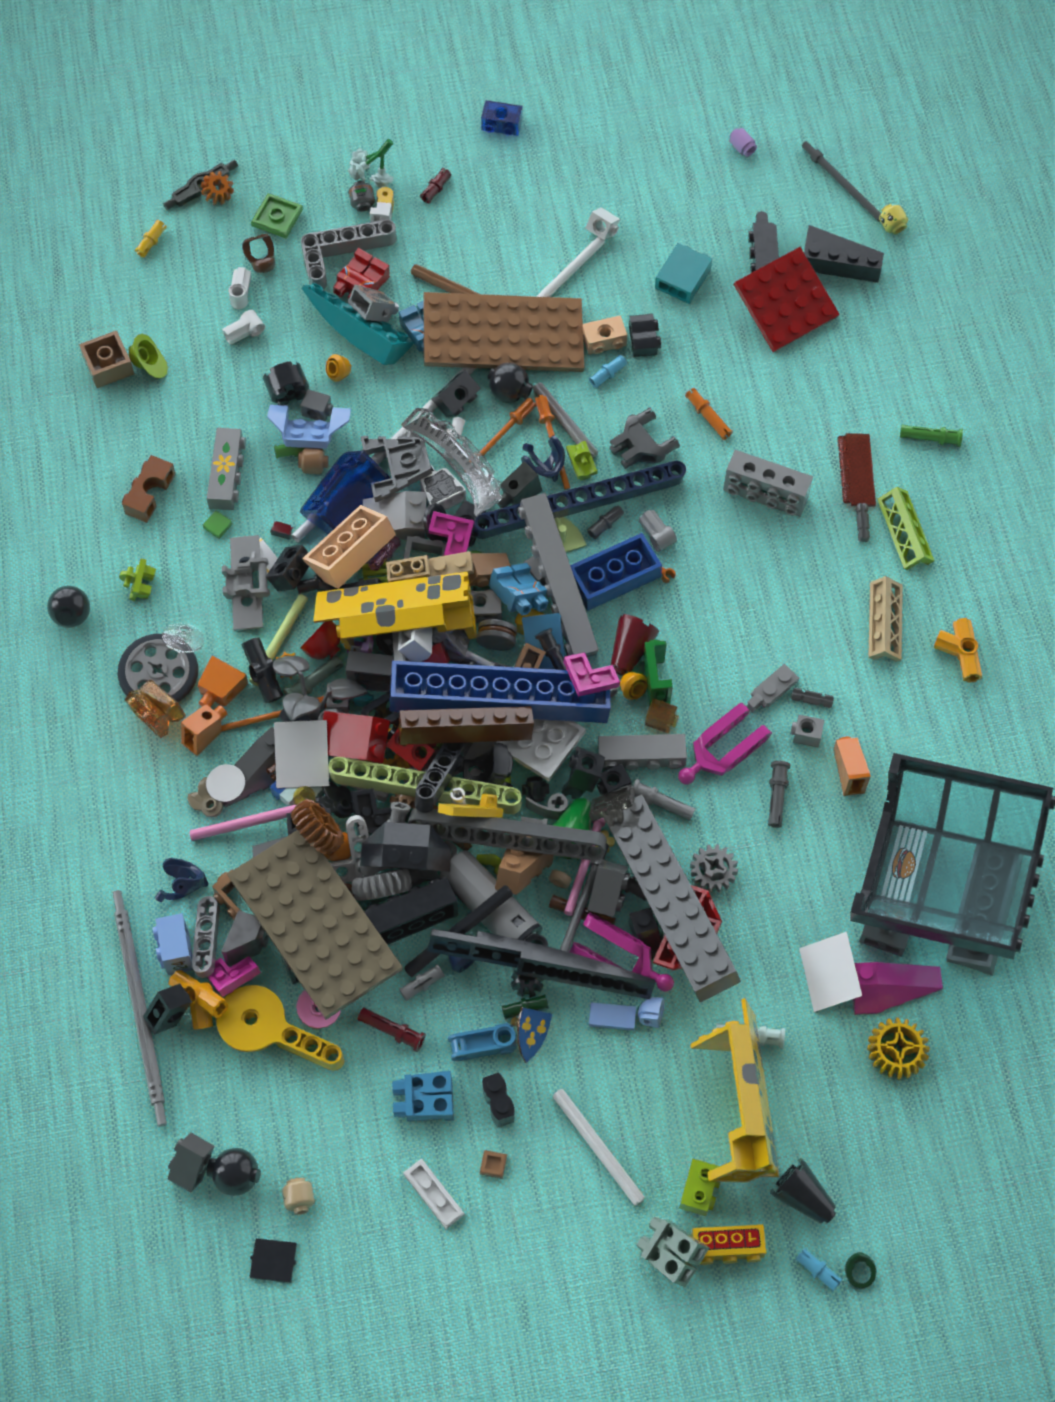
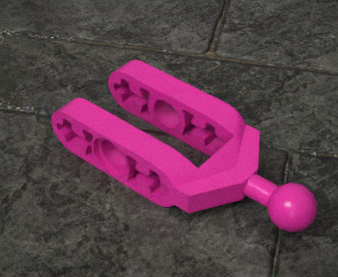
(707, 762)
(627, 942)

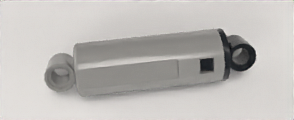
(475, 884)

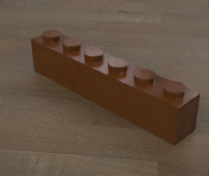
(465, 725)

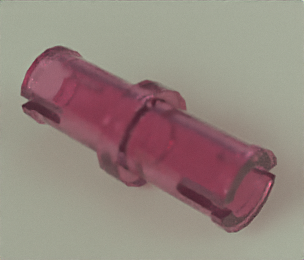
(384, 554)

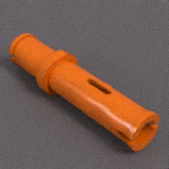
(703, 406)

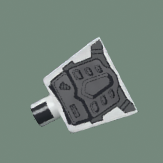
(442, 488)

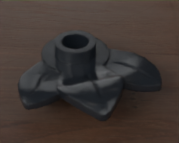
(336, 799)

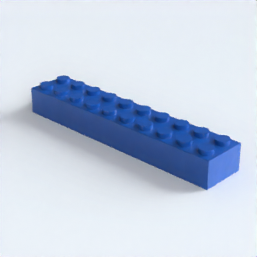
(478, 686)

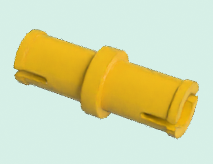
(150, 238)

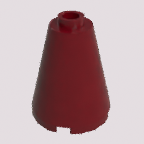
(630, 642)

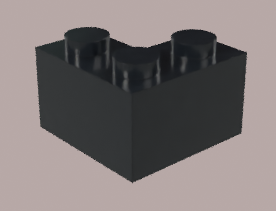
(365, 806)

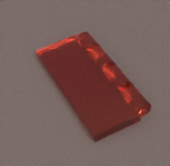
(857, 469)

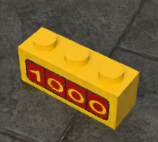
(732, 1243)

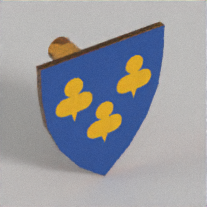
(531, 1031)

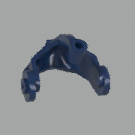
(545, 469)
(182, 884)

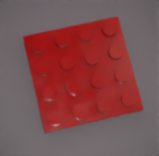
(786, 299)

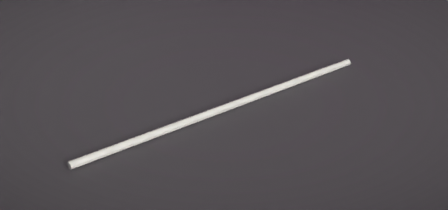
(307, 526)

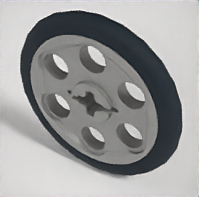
(135, 653)

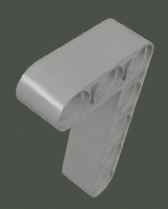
(336, 242)

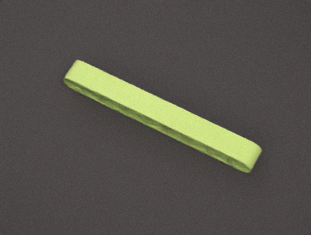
(395, 774)

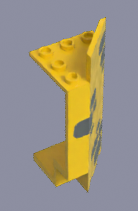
(399, 607)
(753, 1143)

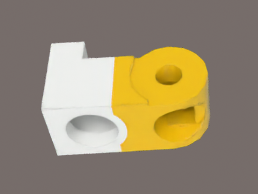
(384, 205)

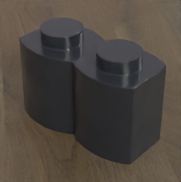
(643, 335)
(500, 1103)

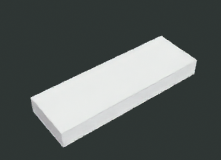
(433, 1194)

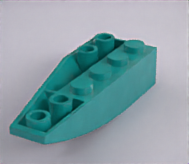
(372, 337)

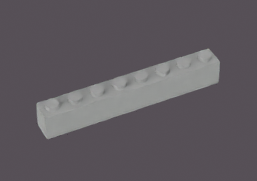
(557, 575)

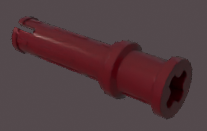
(401, 1033)

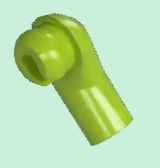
(490, 859)

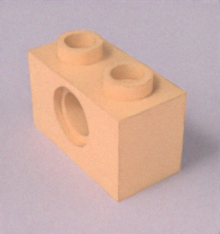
(609, 327)

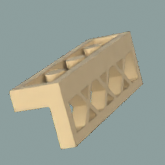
(882, 617)

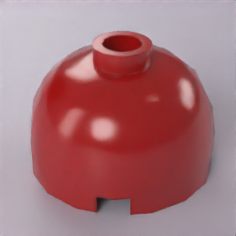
(322, 642)

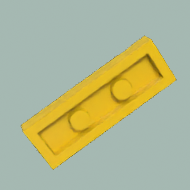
(486, 808)

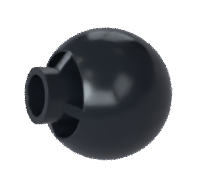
(509, 382)
(68, 606)
(234, 1171)

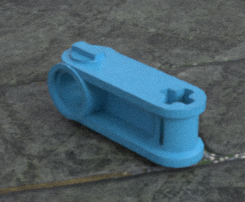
(482, 1042)

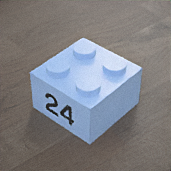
(173, 943)

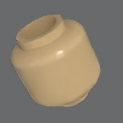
(298, 1195)

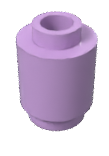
(743, 142)

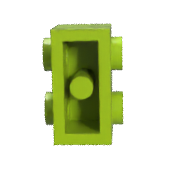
(700, 1188)

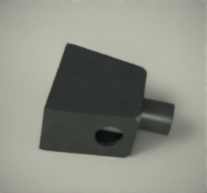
(520, 485)

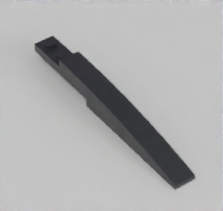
(541, 962)

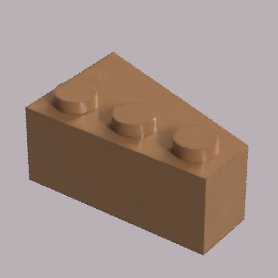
(520, 867)

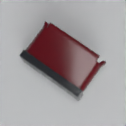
(281, 530)

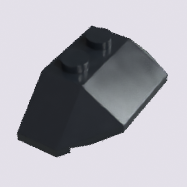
(406, 848)

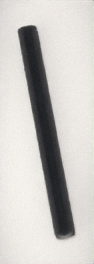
(462, 927)

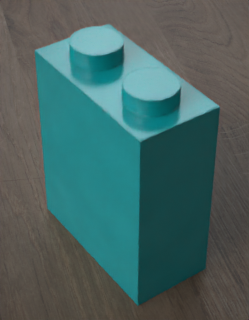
(683, 273)

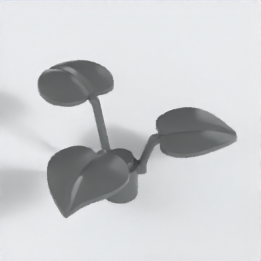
(298, 705)

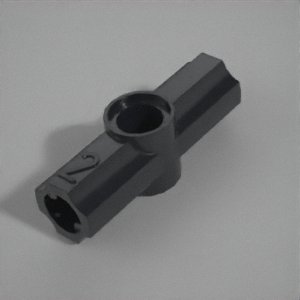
(262, 670)

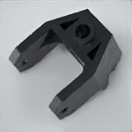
(580, 777)

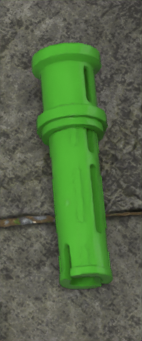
(939, 435)

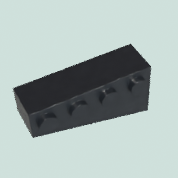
(841, 257)

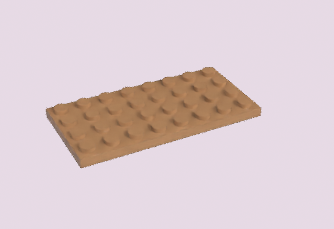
(503, 329)

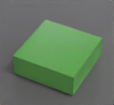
(217, 524)

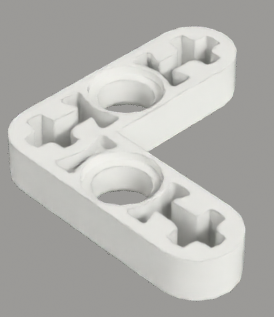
(352, 863)

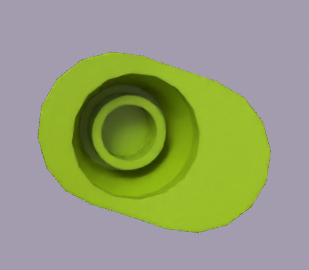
(147, 356)

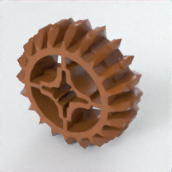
(317, 827)

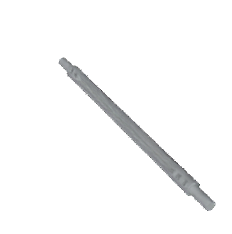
(139, 1008)

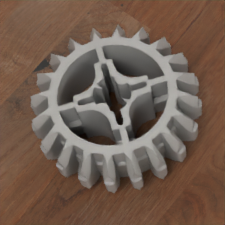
(381, 884)

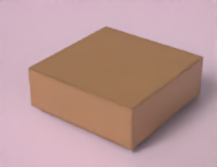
(493, 1164)

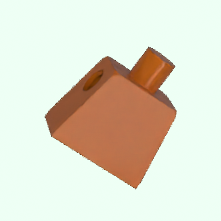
(220, 683)
(201, 728)

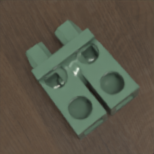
(666, 1247)

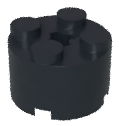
(286, 383)

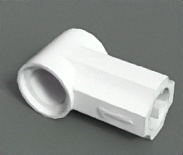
(239, 288)
(248, 325)

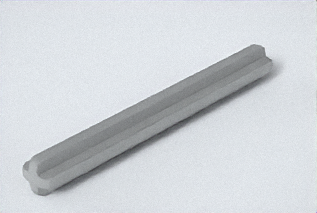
(564, 419)

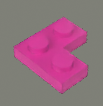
(456, 529)
(587, 679)
(228, 979)

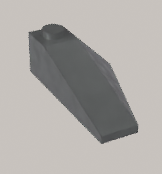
(254, 765)

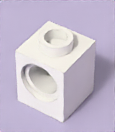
(596, 226)

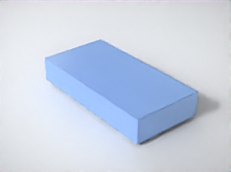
(612, 1016)

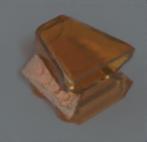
(155, 707)

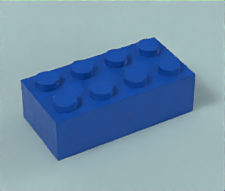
(616, 571)

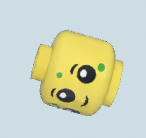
(893, 219)

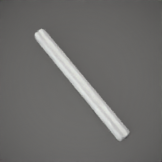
(598, 1147)

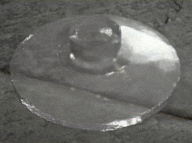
(183, 638)

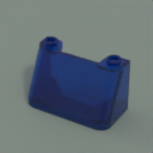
(342, 490)

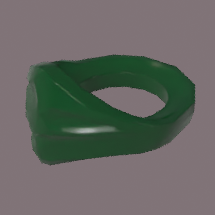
(860, 1257)

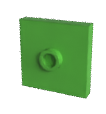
(277, 215)

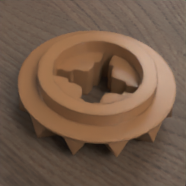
(404, 799)

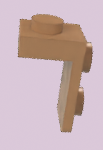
(221, 889)

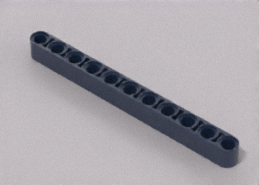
(588, 494)

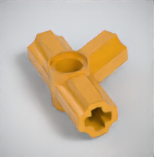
(955, 645)
(204, 1001)

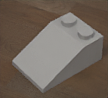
(404, 512)

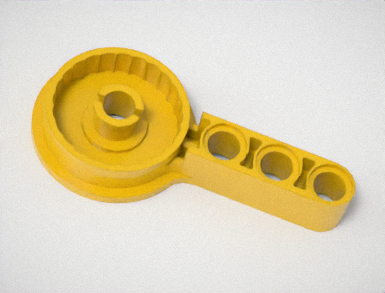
(270, 1027)

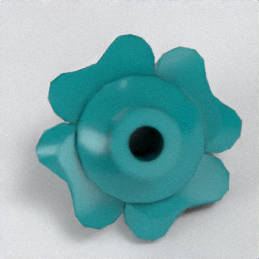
(362, 700)

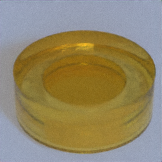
(303, 793)

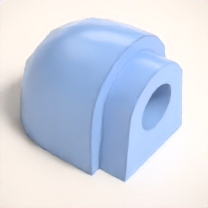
(651, 1012)

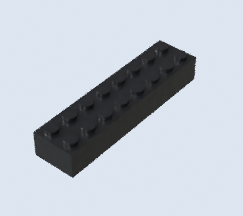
(409, 913)

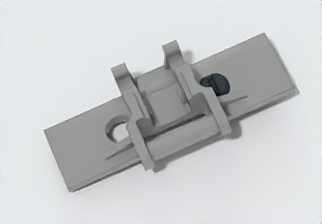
(239, 582)

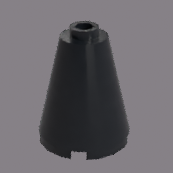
(803, 1192)

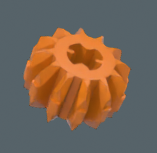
(209, 187)

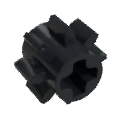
(535, 788)

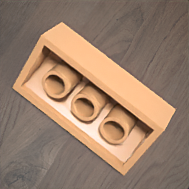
(350, 546)

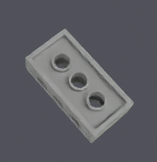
(767, 476)

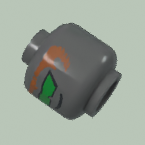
(361, 196)

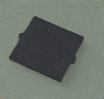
(273, 1260)

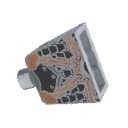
(372, 304)

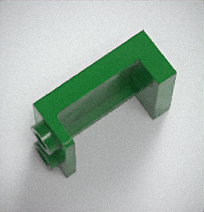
(653, 654)

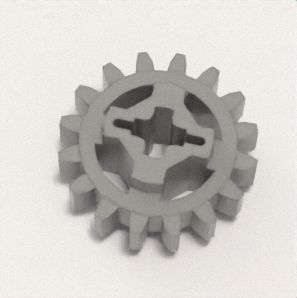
(720, 873)

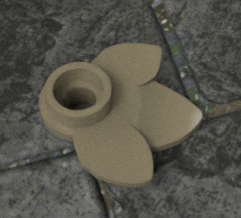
(202, 800)

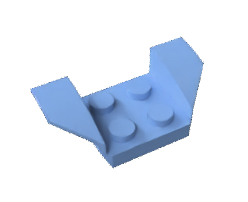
(307, 433)

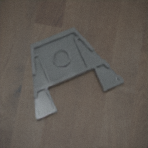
(406, 461)

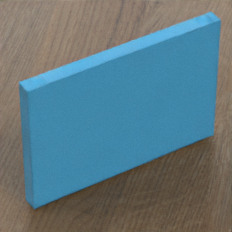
(535, 624)

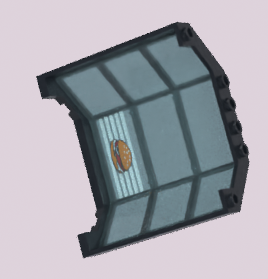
(955, 856)

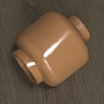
(312, 461)

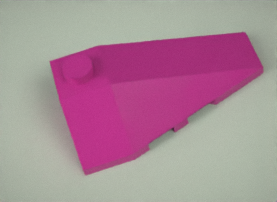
(893, 985)

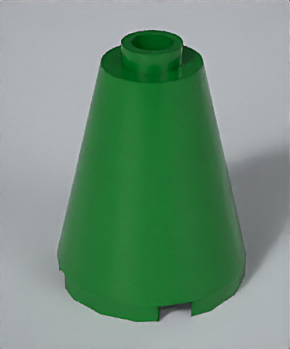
(575, 817)

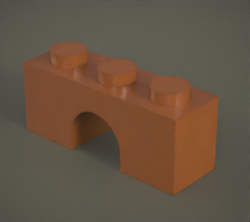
(153, 474)

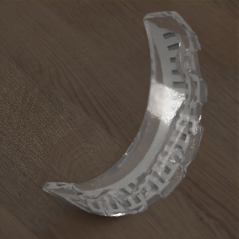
(460, 455)

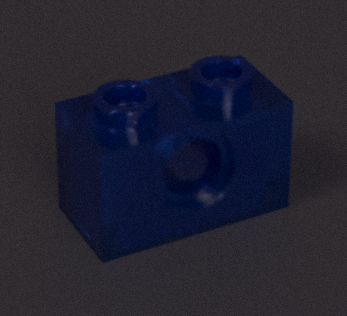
(501, 118)

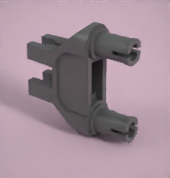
(639, 442)

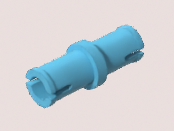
(608, 371)
(818, 1269)

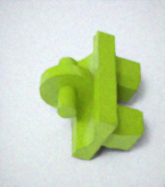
(581, 460)
(142, 572)

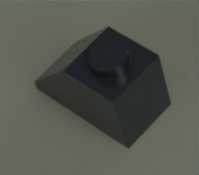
(645, 929)

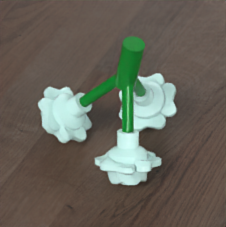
(362, 160)

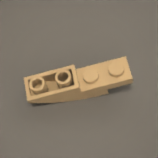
(426, 567)

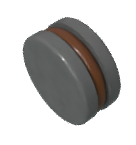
(496, 634)

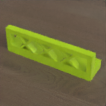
(912, 526)

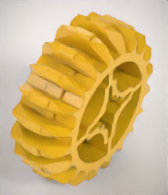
(916, 1046)

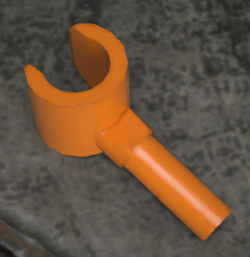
(665, 579)

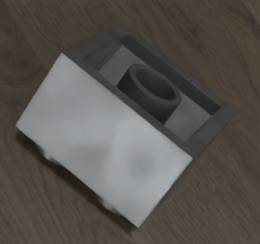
(244, 939)

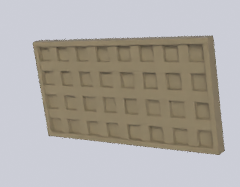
(315, 923)

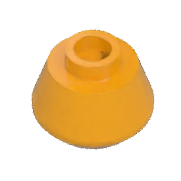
(337, 367)
(633, 685)

